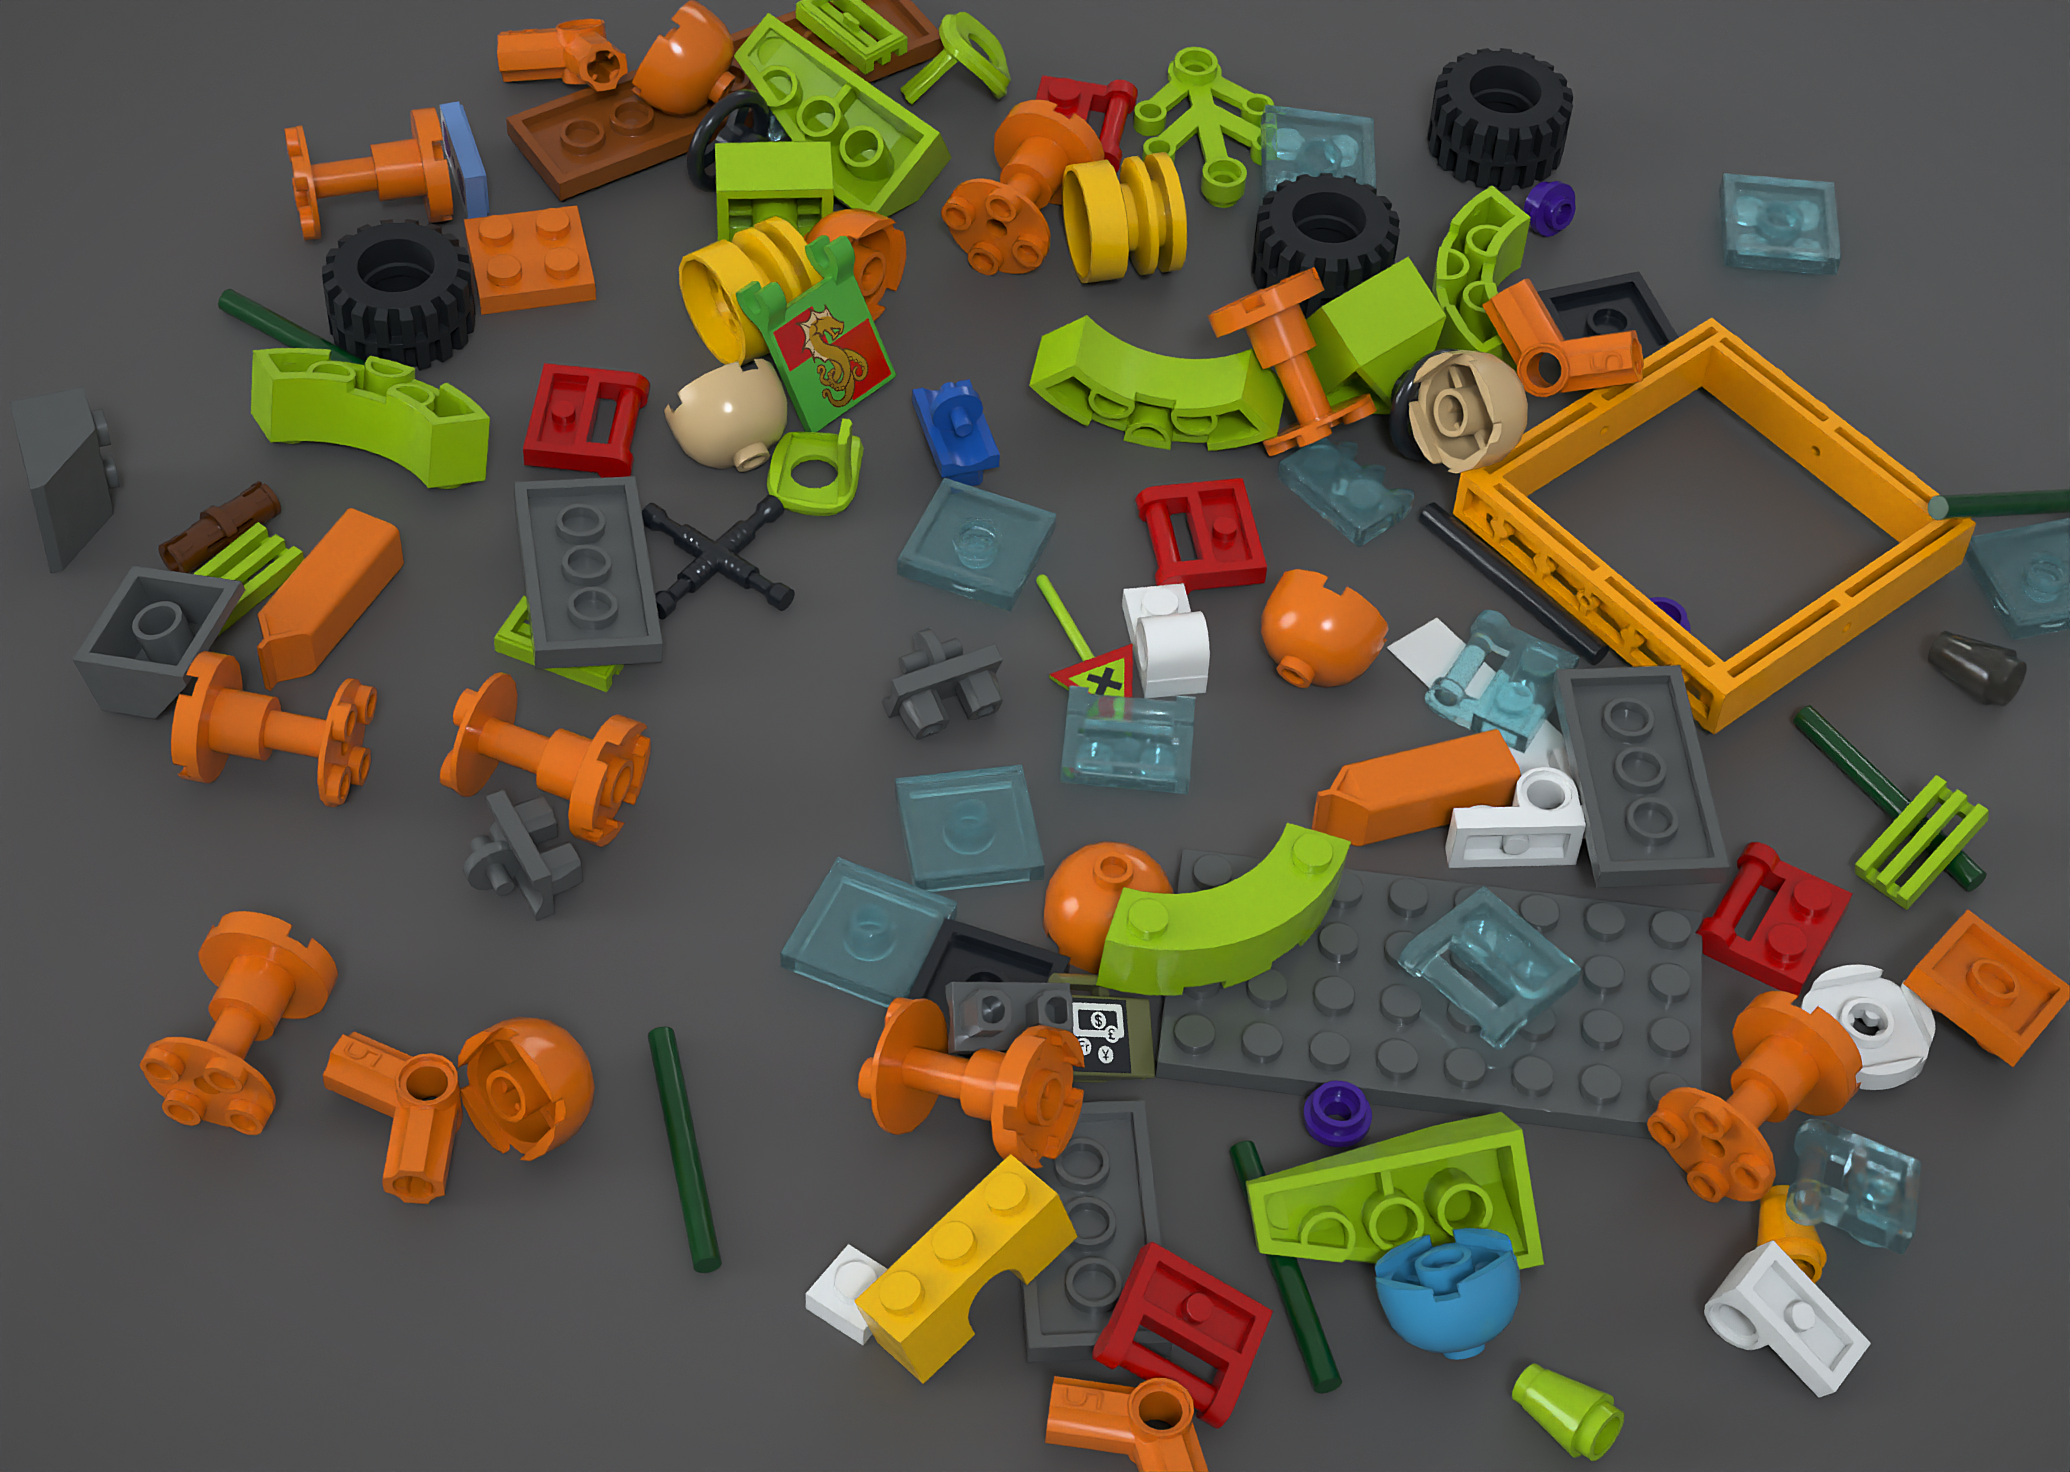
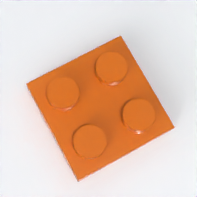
(529, 260)
(1989, 988)

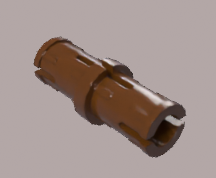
(219, 528)

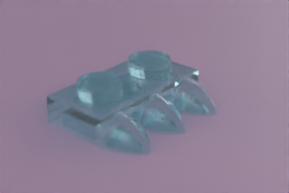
(1343, 491)

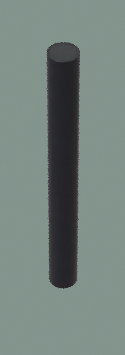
(1514, 583)

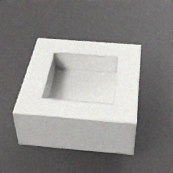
(839, 1286)

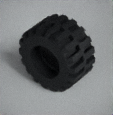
(1499, 118)
(1325, 226)
(399, 293)

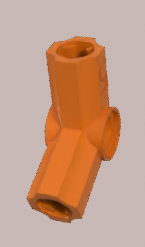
(570, 51)
(1584, 361)
(395, 1086)
(1115, 1417)

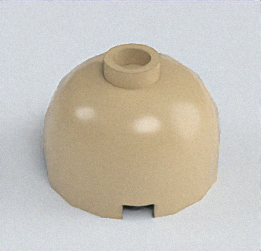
(1468, 410)
(730, 416)

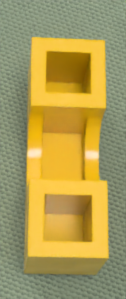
(925, 1297)

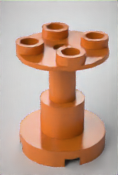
(393, 170)
(1002, 220)
(1282, 340)
(231, 721)
(580, 769)
(258, 981)
(1785, 1065)
(1019, 1091)

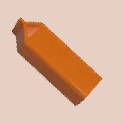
(326, 595)
(1416, 788)

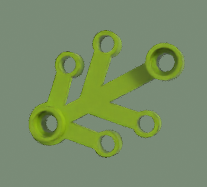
(1198, 76)

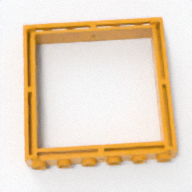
(1711, 357)

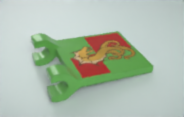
(822, 337)

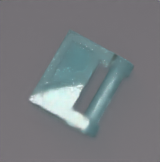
(1519, 693)
(1128, 742)
(1501, 951)
(1876, 1191)

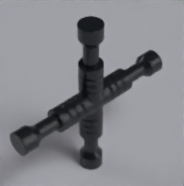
(718, 556)

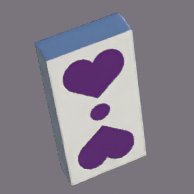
(464, 160)

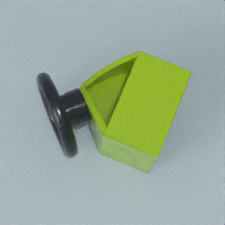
(759, 175)
(1377, 343)

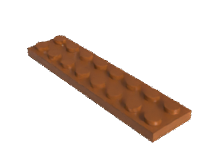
(613, 132)

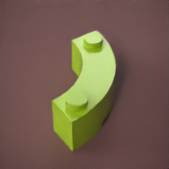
(1475, 257)
(1156, 395)
(371, 408)
(1226, 931)

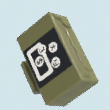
(1111, 1032)

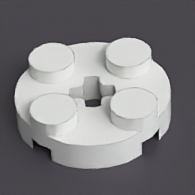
(1903, 1020)

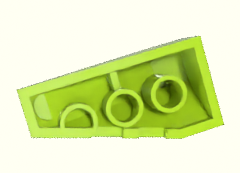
(878, 147)
(1399, 1191)

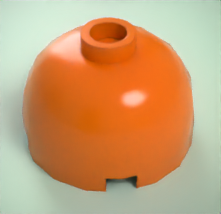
(687, 63)
(877, 250)
(1319, 634)
(1087, 892)
(526, 1085)

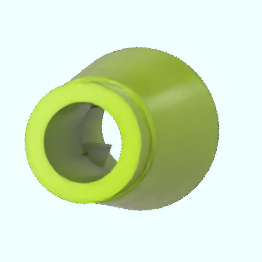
(1570, 1411)

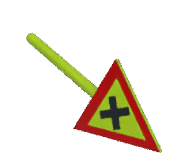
(1103, 674)

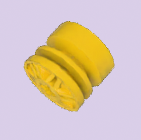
(1124, 217)
(716, 272)

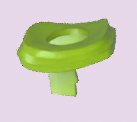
(955, 35)
(839, 450)

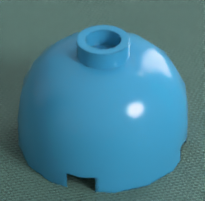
(1451, 1293)

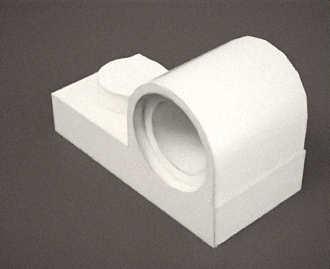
(1167, 640)
(1537, 830)
(1779, 1306)

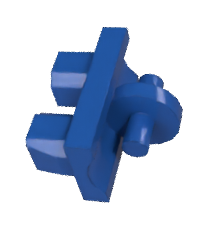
(956, 431)

